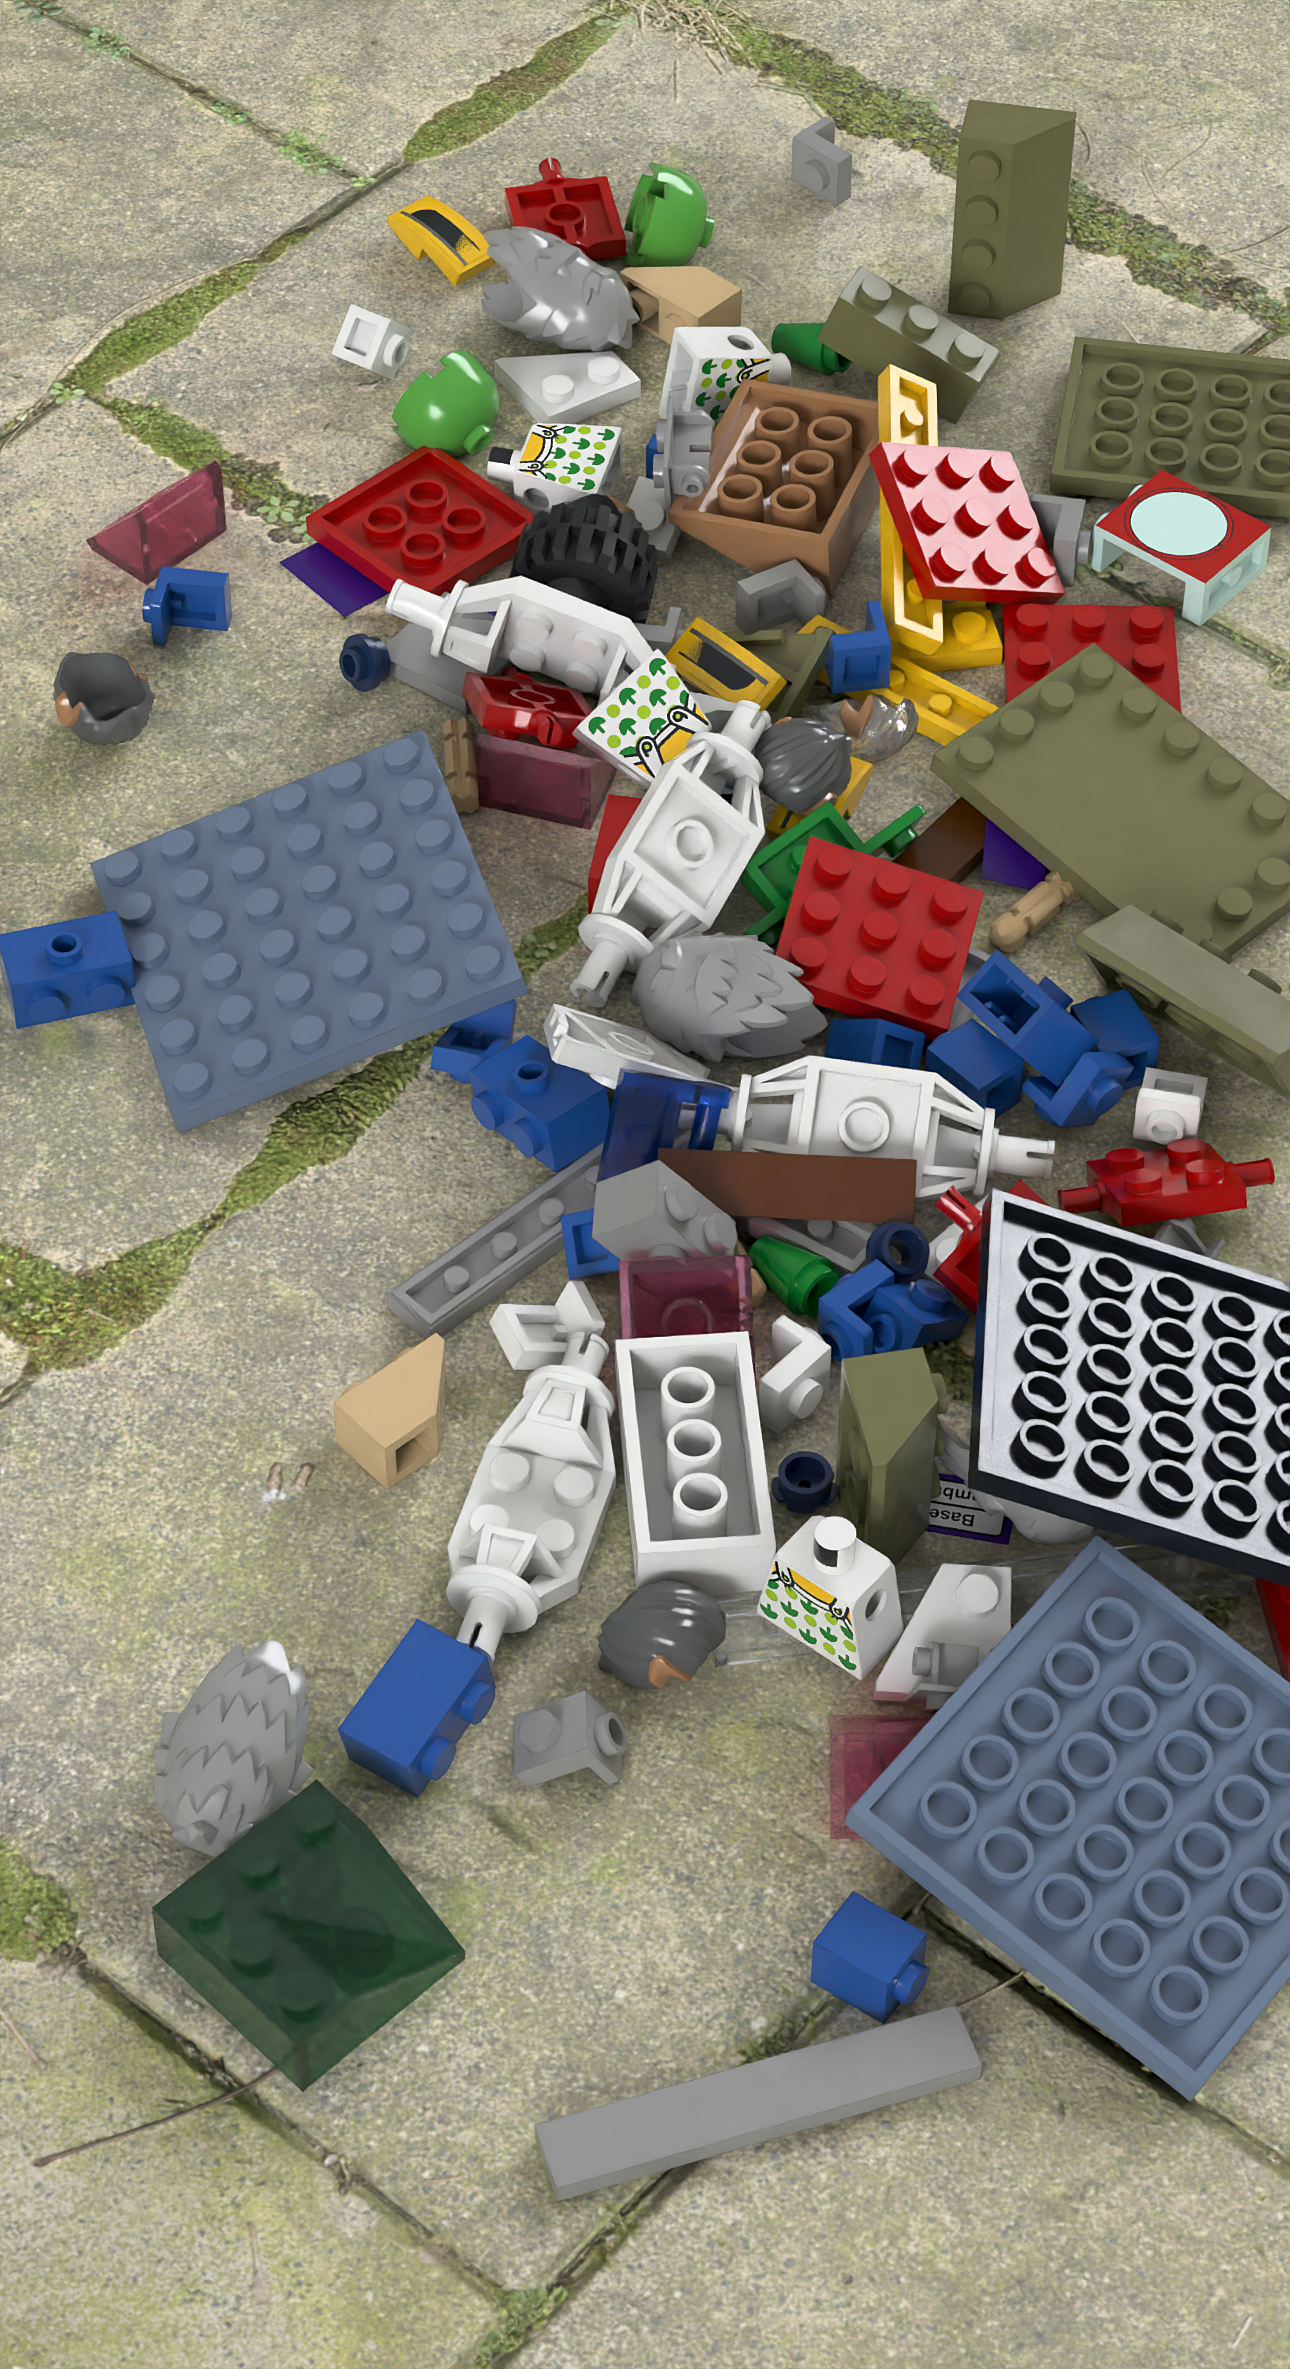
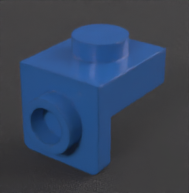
(187, 600)
(474, 1041)
(1086, 1092)
(844, 1307)
(912, 1316)

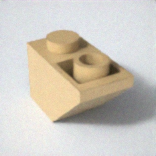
(681, 298)
(396, 1414)

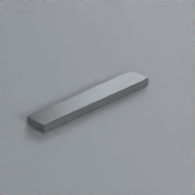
(499, 1251)
(757, 2102)

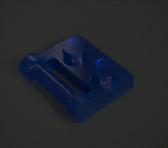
(647, 1118)

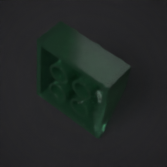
(305, 1935)

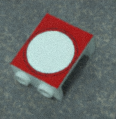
(1187, 536)

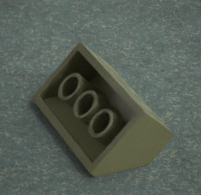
(1010, 208)
(1194, 991)

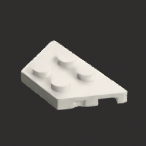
(606, 1046)

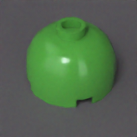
(667, 219)
(451, 408)

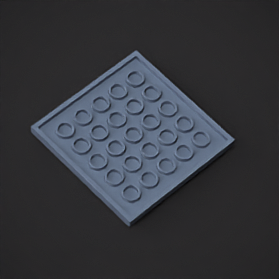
(306, 930)
(1111, 1814)

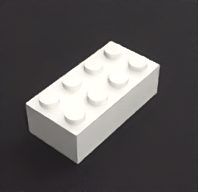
(694, 1462)

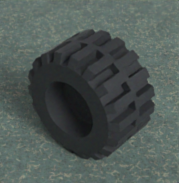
(591, 547)

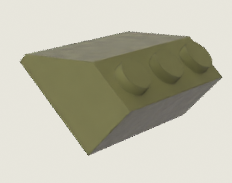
(885, 326)
(889, 1447)

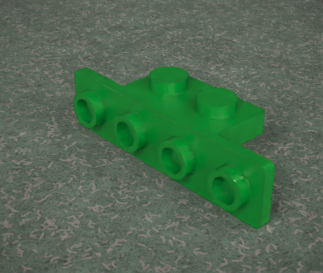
(774, 869)

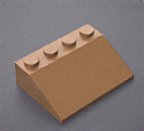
(787, 480)

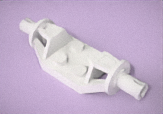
(532, 629)
(677, 852)
(876, 1114)
(535, 1501)

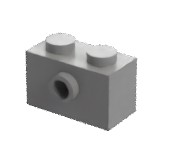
(659, 1217)

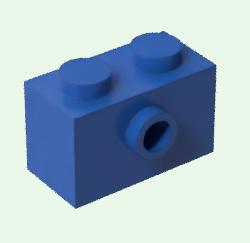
(57, 985)
(1028, 1016)
(540, 1103)
(418, 1709)

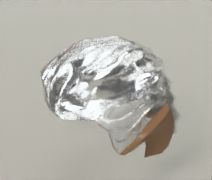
(874, 727)

